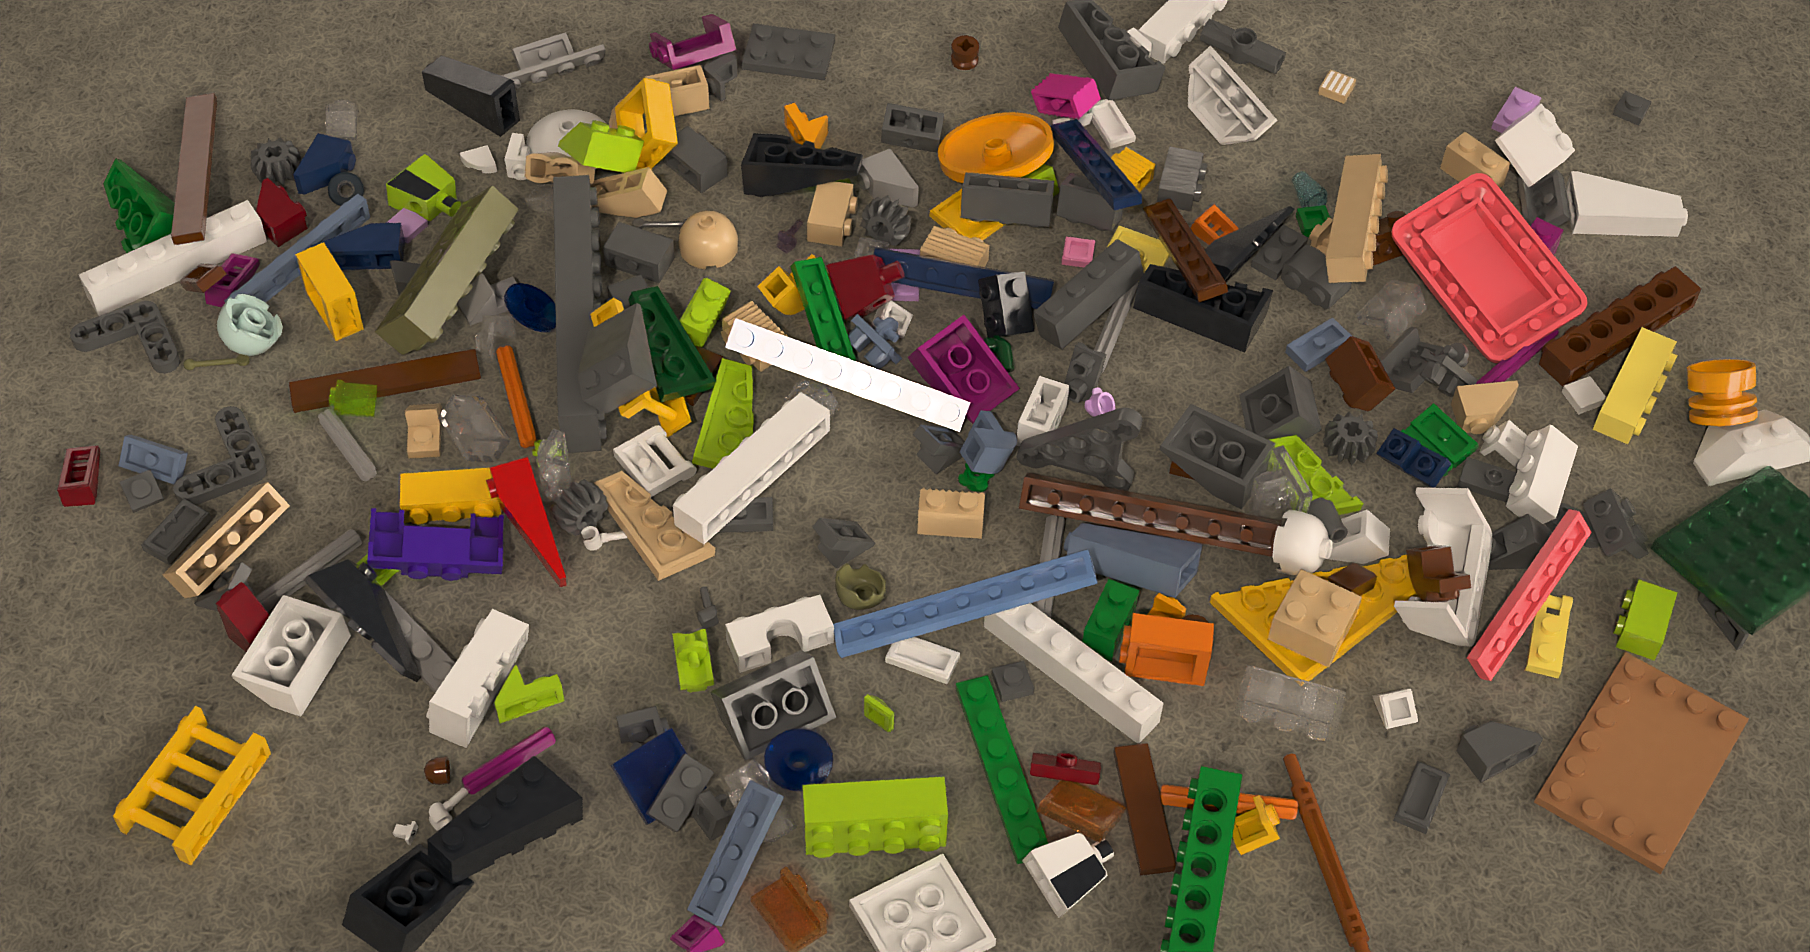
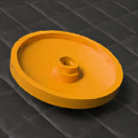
(996, 145)

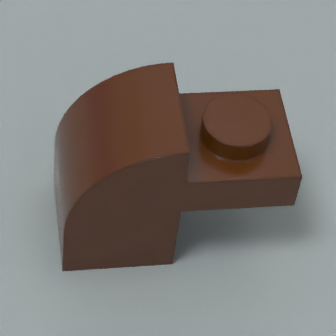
(1434, 575)

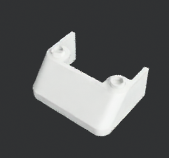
(1454, 521)

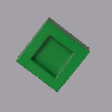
(1311, 216)

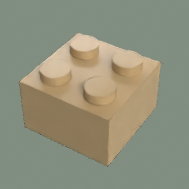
(1314, 618)

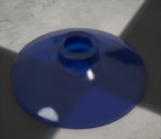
(531, 307)
(794, 747)

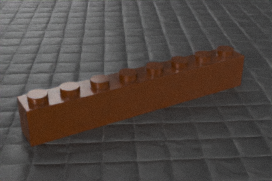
(1149, 514)

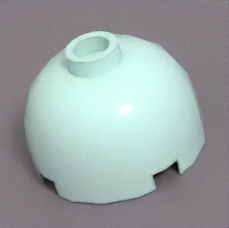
(248, 326)

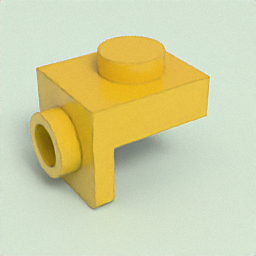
(1256, 827)

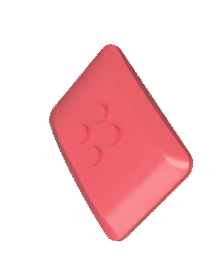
(1488, 268)

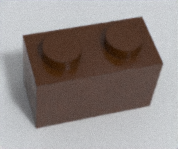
(1359, 374)

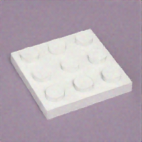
(922, 913)

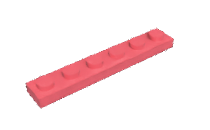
(1529, 595)

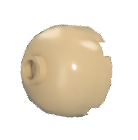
(708, 240)

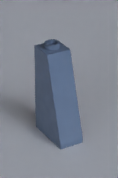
(1137, 557)

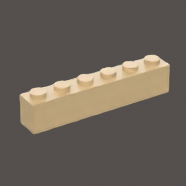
(1356, 218)

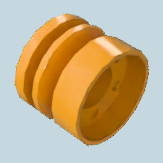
(1721, 389)

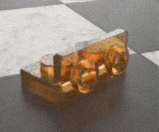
(791, 911)

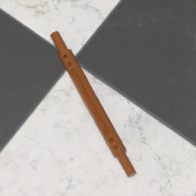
(1327, 857)

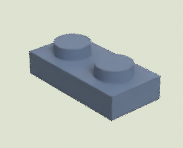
(1317, 344)
(142, 455)

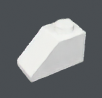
(1365, 539)

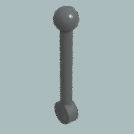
(641, 223)

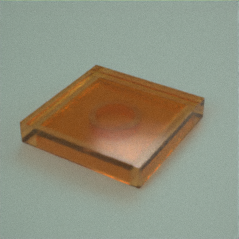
(1082, 809)

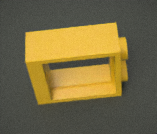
(655, 101)
(329, 291)

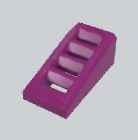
(218, 292)

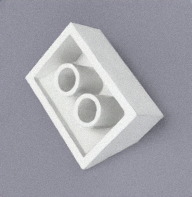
(292, 654)

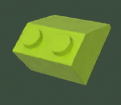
(603, 146)

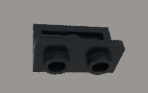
(1006, 304)

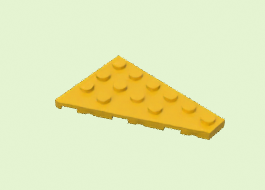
(1255, 606)

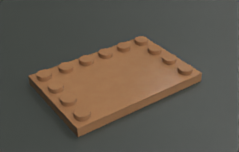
(1641, 762)

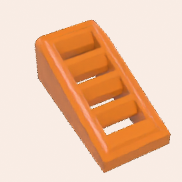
(1216, 217)

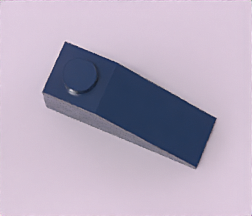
(368, 246)

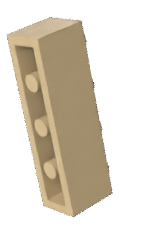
(226, 540)

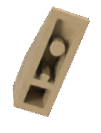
(630, 194)

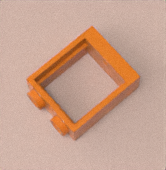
(1148, 647)

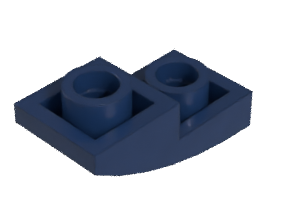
(1413, 458)

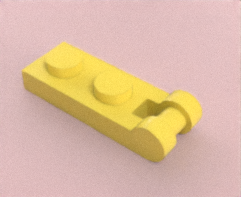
(1549, 637)

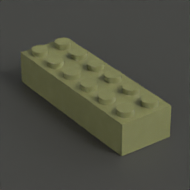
(447, 271)

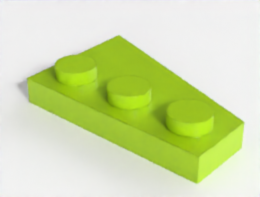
(1316, 477)

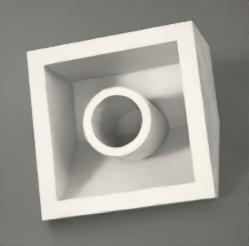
(1535, 144)

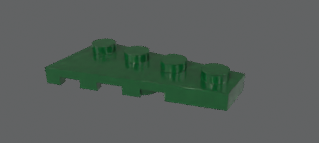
(674, 357)

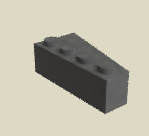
(1107, 52)

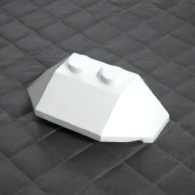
(1225, 101)
(1749, 447)

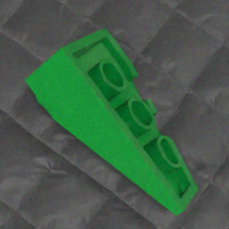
(141, 207)

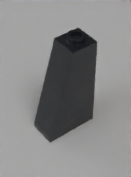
(474, 92)

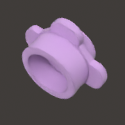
(1099, 402)

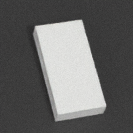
(1111, 124)
(923, 658)

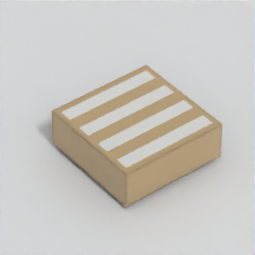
(1337, 86)

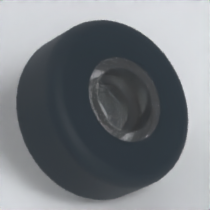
(340, 180)

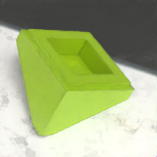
(878, 712)

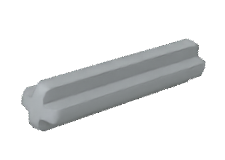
(347, 445)

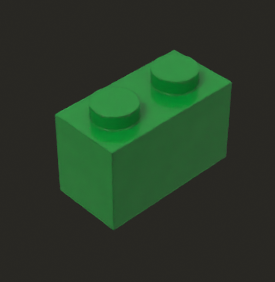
(1106, 624)

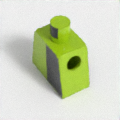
(424, 190)

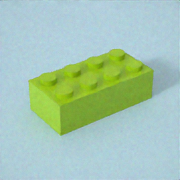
(875, 816)

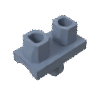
(882, 351)

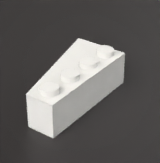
(476, 678)

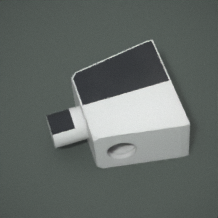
(1068, 869)

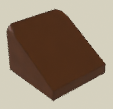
(1354, 579)

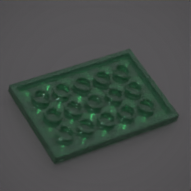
(1746, 549)

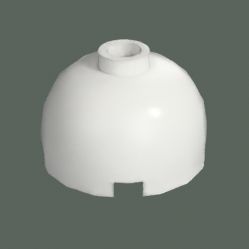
(1301, 543)

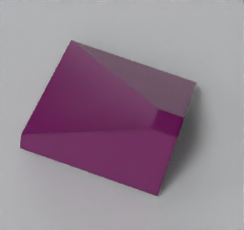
(697, 935)

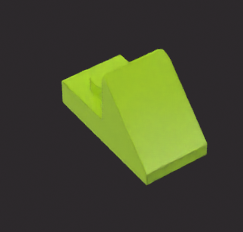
(520, 699)

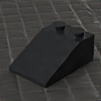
(403, 903)

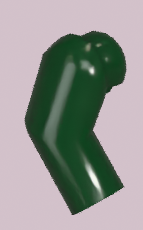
(1002, 350)

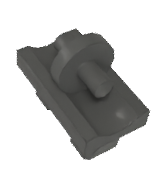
(1450, 365)
(1084, 372)

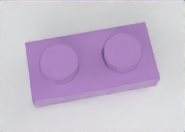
(1516, 106)

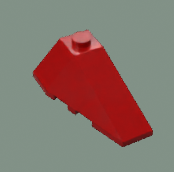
(521, 502)

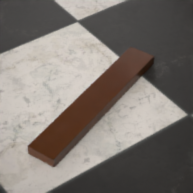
(1185, 250)
(390, 378)

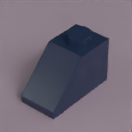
(323, 161)

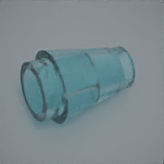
(1309, 190)

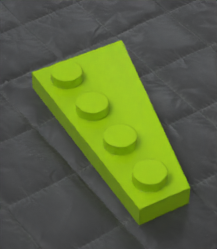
(728, 414)

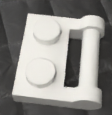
(647, 467)

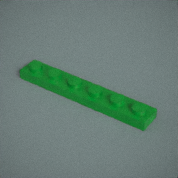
(1001, 766)

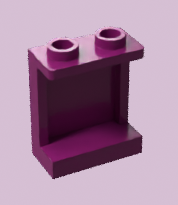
(713, 43)

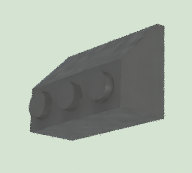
(772, 701)

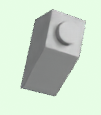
(885, 175)

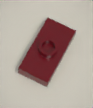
(1065, 768)

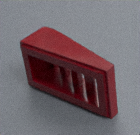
(79, 492)

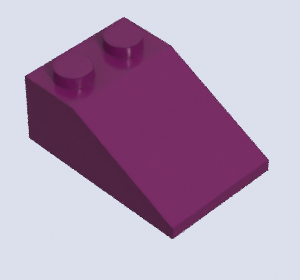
(964, 367)

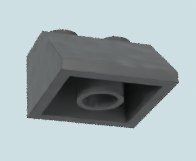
(1281, 406)

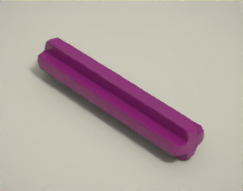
(508, 760)

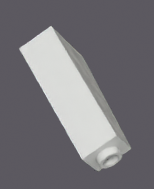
(1621, 208)

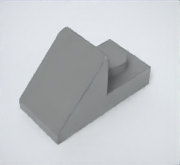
(484, 299)

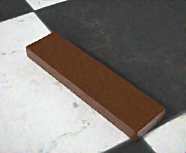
(1144, 809)

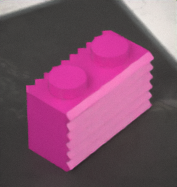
(1065, 95)

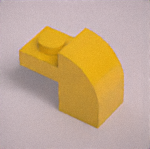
(782, 291)

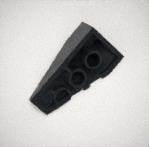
(781, 166)
(1237, 247)
(363, 600)

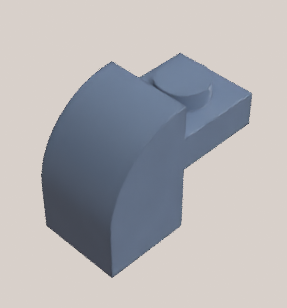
(987, 445)

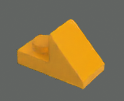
(803, 129)

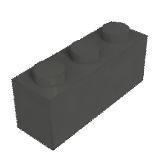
(1007, 199)

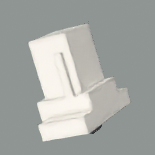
(406, 832)

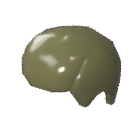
(864, 581)

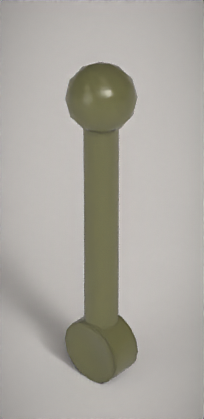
(242, 360)

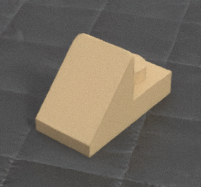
(423, 430)

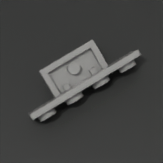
(549, 57)

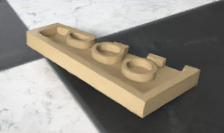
(651, 527)

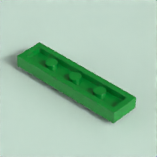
(821, 307)

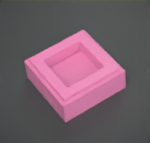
(1078, 252)

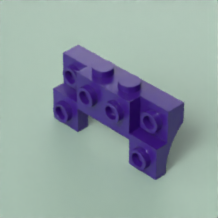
(435, 550)

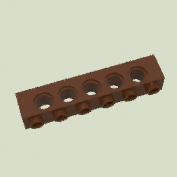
(1617, 327)

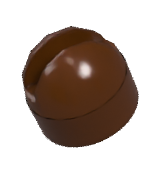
(438, 771)

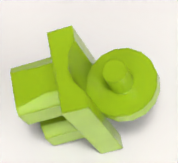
(693, 661)

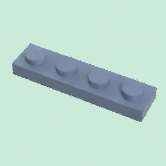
(735, 853)

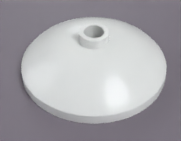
(552, 128)

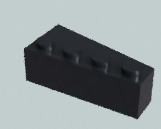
(1226, 318)
(510, 815)

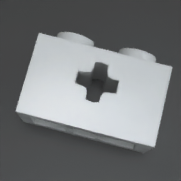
(1043, 409)

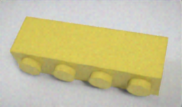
(1634, 386)

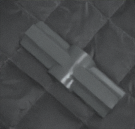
(1242, 46)

